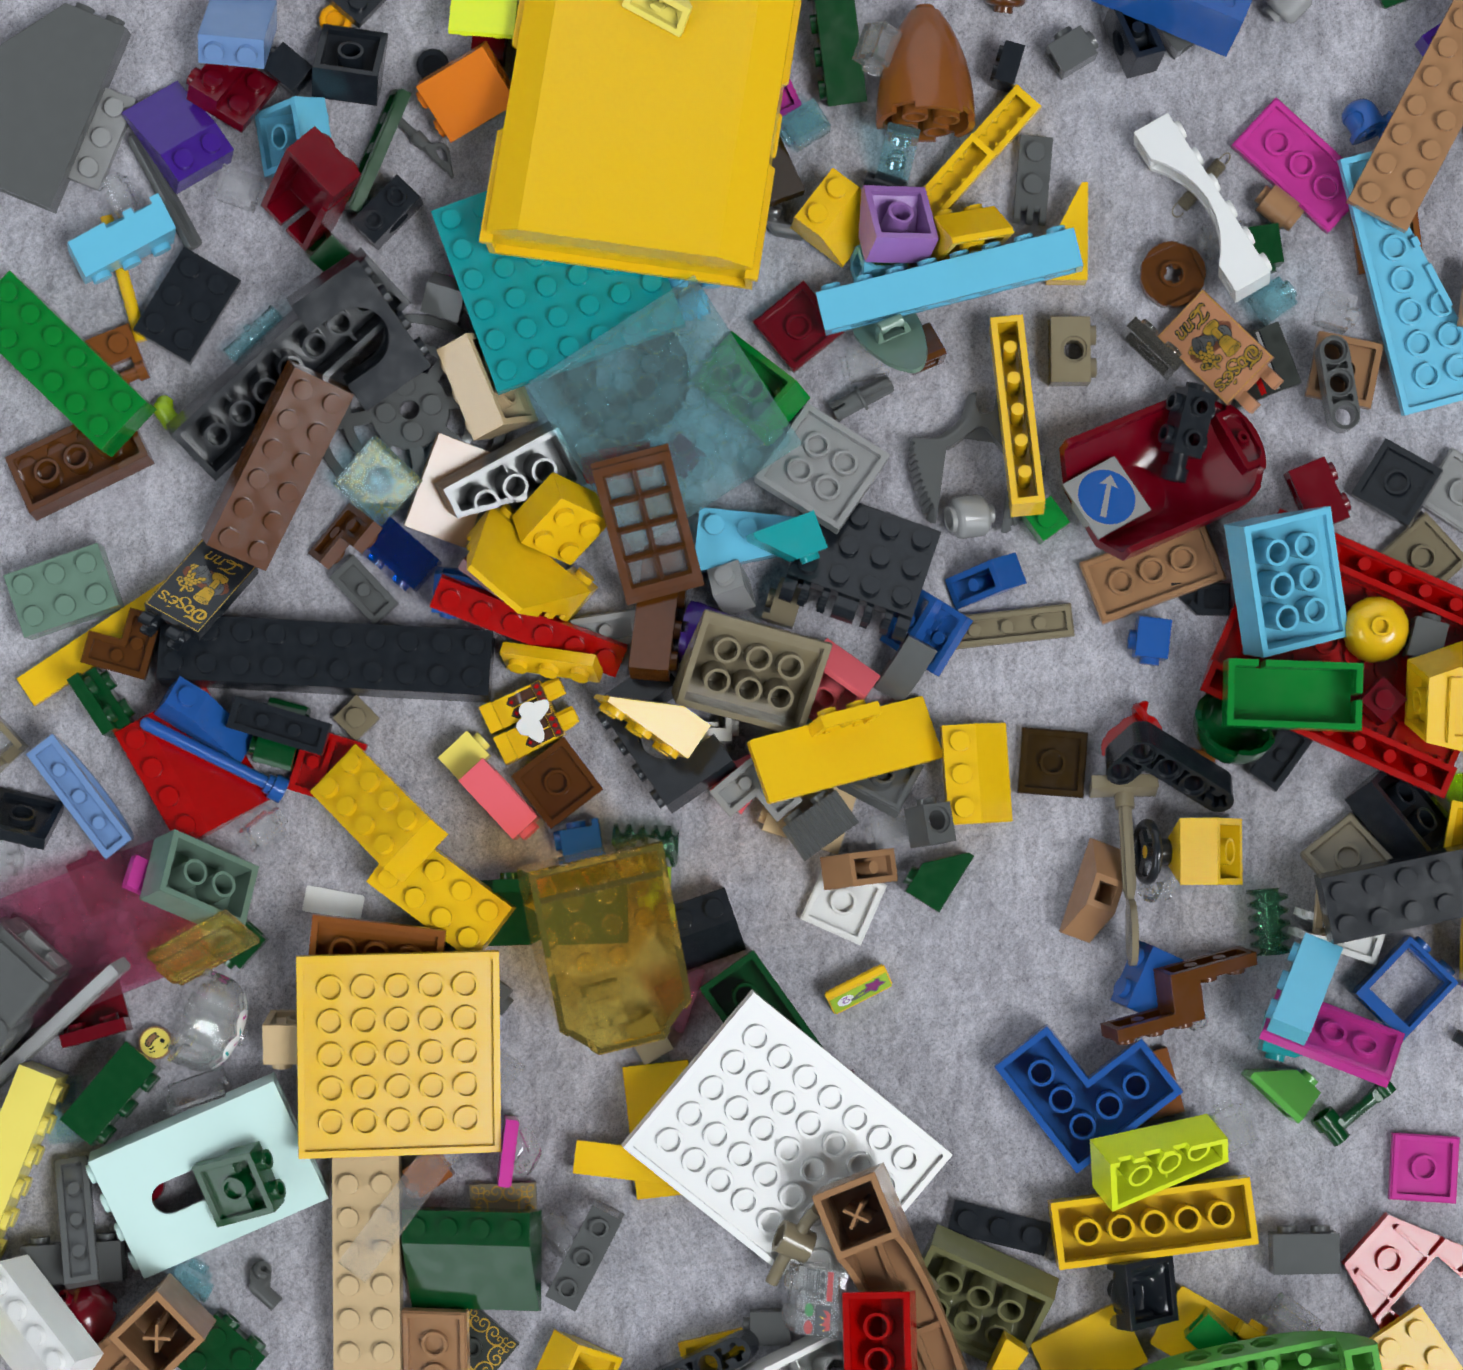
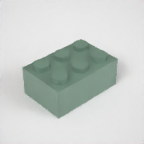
(64, 591)
(197, 879)

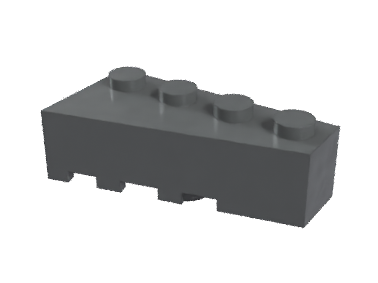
(508, 473)

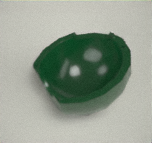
(1227, 744)

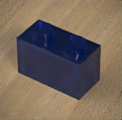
(403, 555)

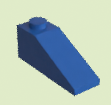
(202, 719)

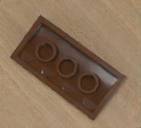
(71, 468)

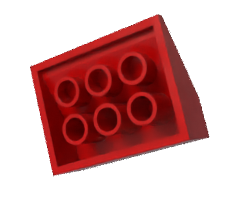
(184, 787)

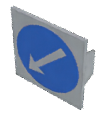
(1105, 498)

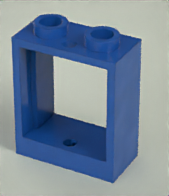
(1381, 1011)

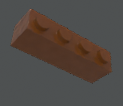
(655, 636)

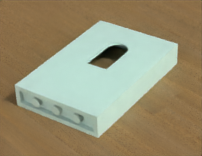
(141, 1161)

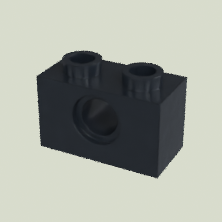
(1134, 43)
(387, 212)

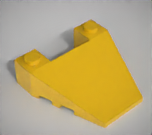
(522, 575)

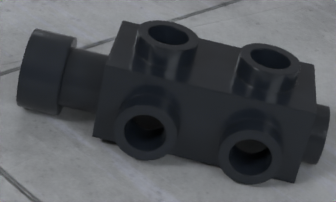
(1185, 429)

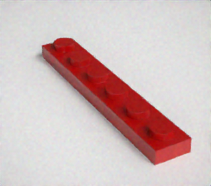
(490, 612)

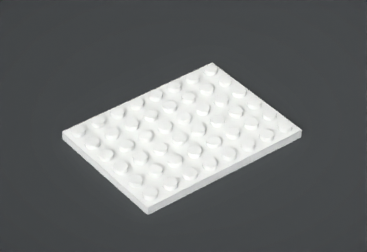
(770, 1123)

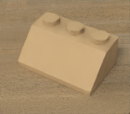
(474, 391)
(280, 1039)

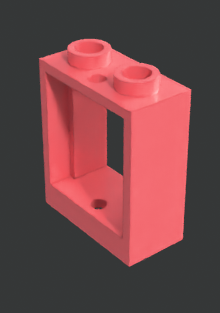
(500, 800)

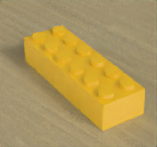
(1168, 1223)

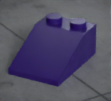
(179, 137)

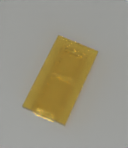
(202, 948)

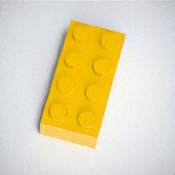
(379, 813)
(447, 898)

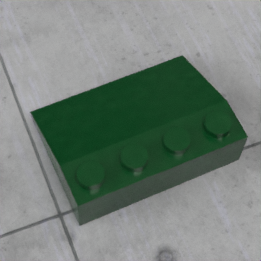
(474, 1258)

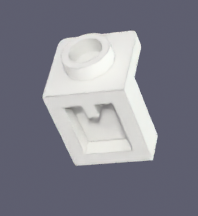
(725, 734)

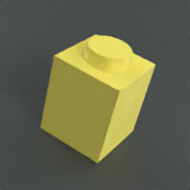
(465, 753)

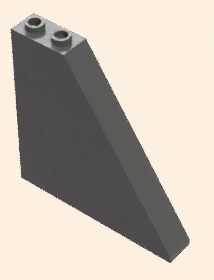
(49, 96)

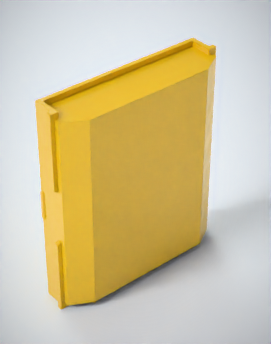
(642, 140)

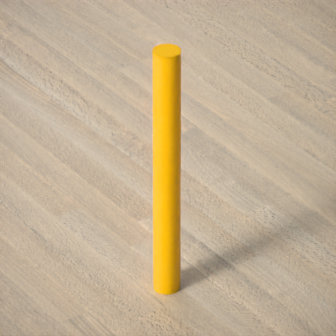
(127, 292)

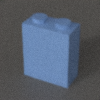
(237, 32)

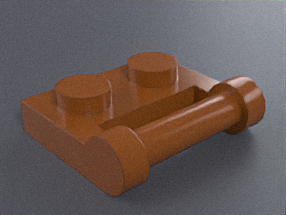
(118, 347)

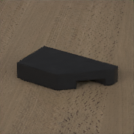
(1209, 600)

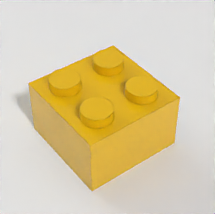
(560, 519)

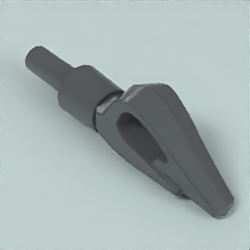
(429, 148)

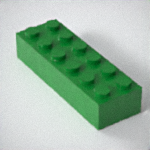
(68, 369)

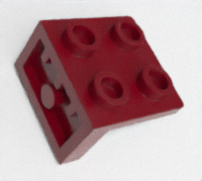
(98, 1022)

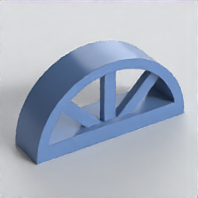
(82, 795)

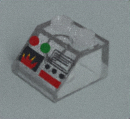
(814, 1299)

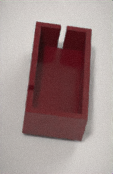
(311, 176)

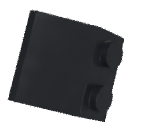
(349, 64)
(708, 928)

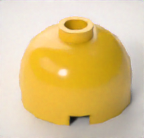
(1376, 629)

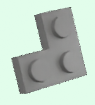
(744, 786)

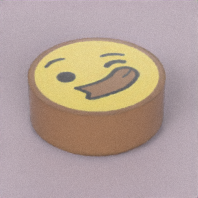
(155, 1042)

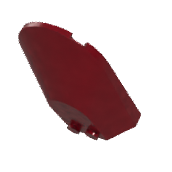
(1215, 484)

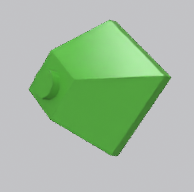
(1286, 1089)

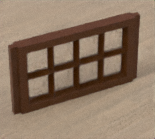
(647, 524)

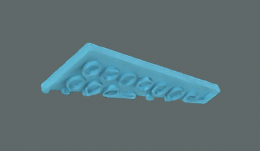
(1410, 308)

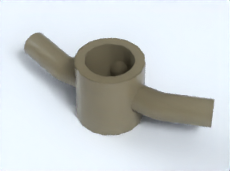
(793, 1242)

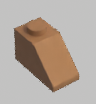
(858, 868)

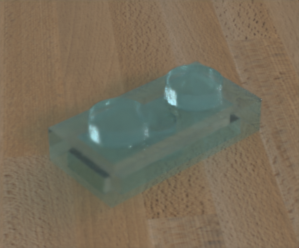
(899, 150)

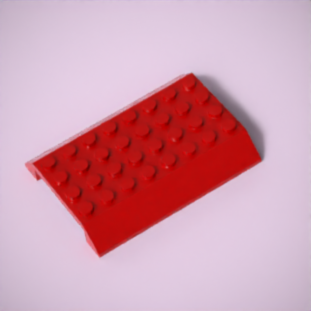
(1392, 745)

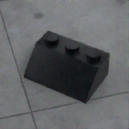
(1399, 814)

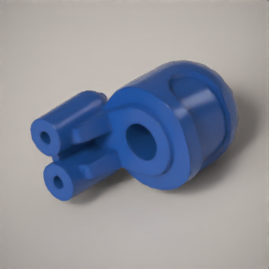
(1364, 120)

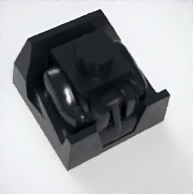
(1143, 1293)

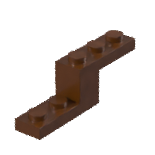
(1179, 995)

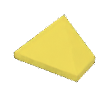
(667, 14)

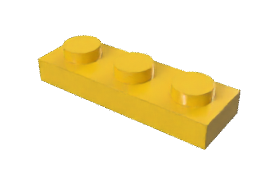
(551, 662)

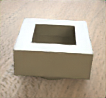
(356, 718)

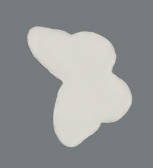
(529, 723)

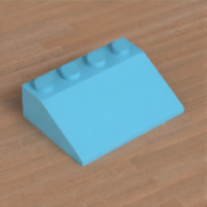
(1286, 581)

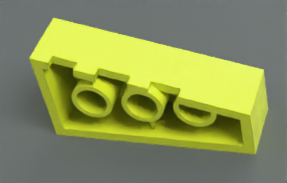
(1154, 1158)

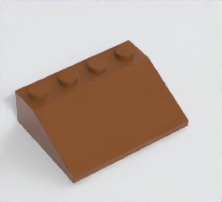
(362, 936)

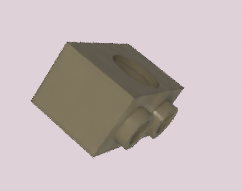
(1065, 331)

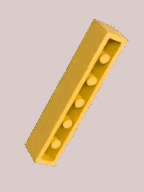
(1017, 416)

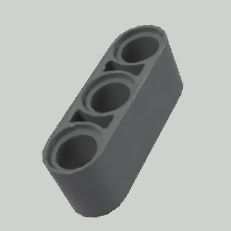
(1337, 368)

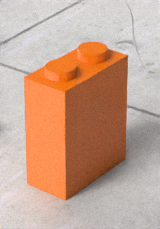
(465, 92)

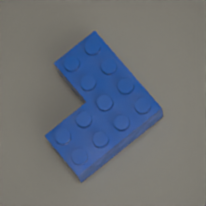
(1082, 1106)

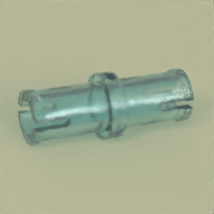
(253, 333)

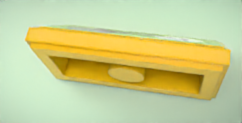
(858, 988)

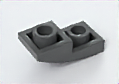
(905, 668)

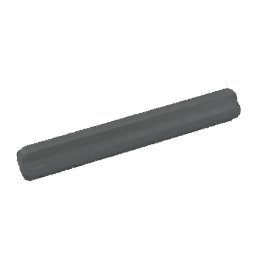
(184, 226)

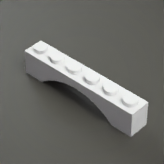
(1167, 153)

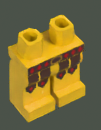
(505, 714)

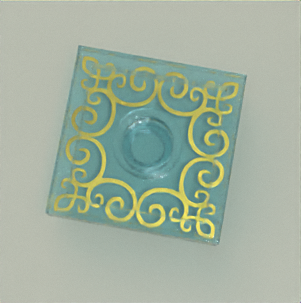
(378, 481)

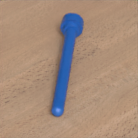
(271, 785)

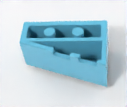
(123, 242)
(724, 533)
(1302, 988)

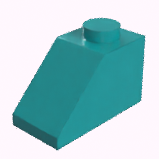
(792, 538)

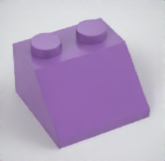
(896, 224)

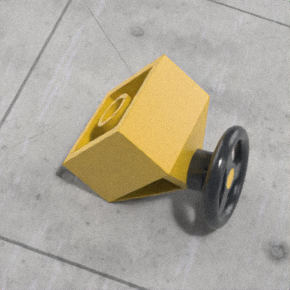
(1196, 851)

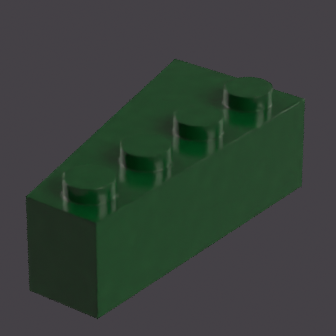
(837, 39)

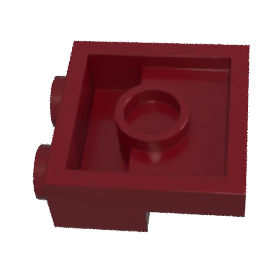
(230, 92)

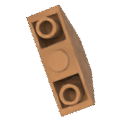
(1094, 892)

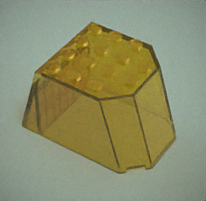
(607, 943)

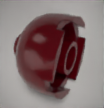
(92, 1308)

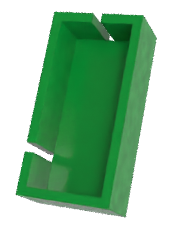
(1292, 695)

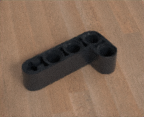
(1155, 751)
(720, 1351)

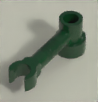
(1335, 1126)

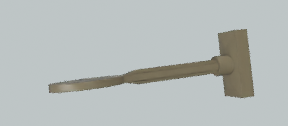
(1142, 786)

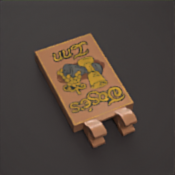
(1220, 351)

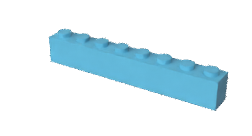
(949, 280)

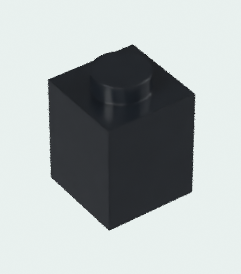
(288, 69)

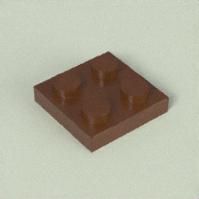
(557, 782)

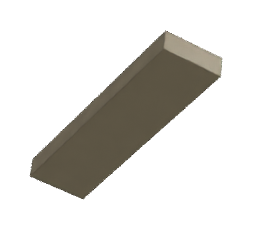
(1019, 626)

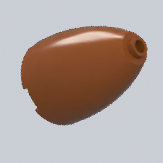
(927, 79)

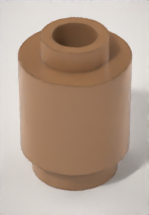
(1278, 207)

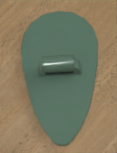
(896, 342)

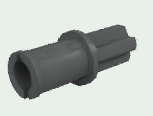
(862, 397)

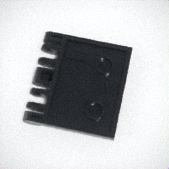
(869, 563)

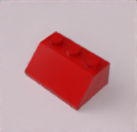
(879, 1330)

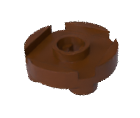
(1179, 257)

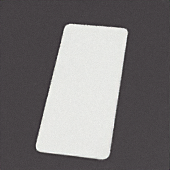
(332, 902)

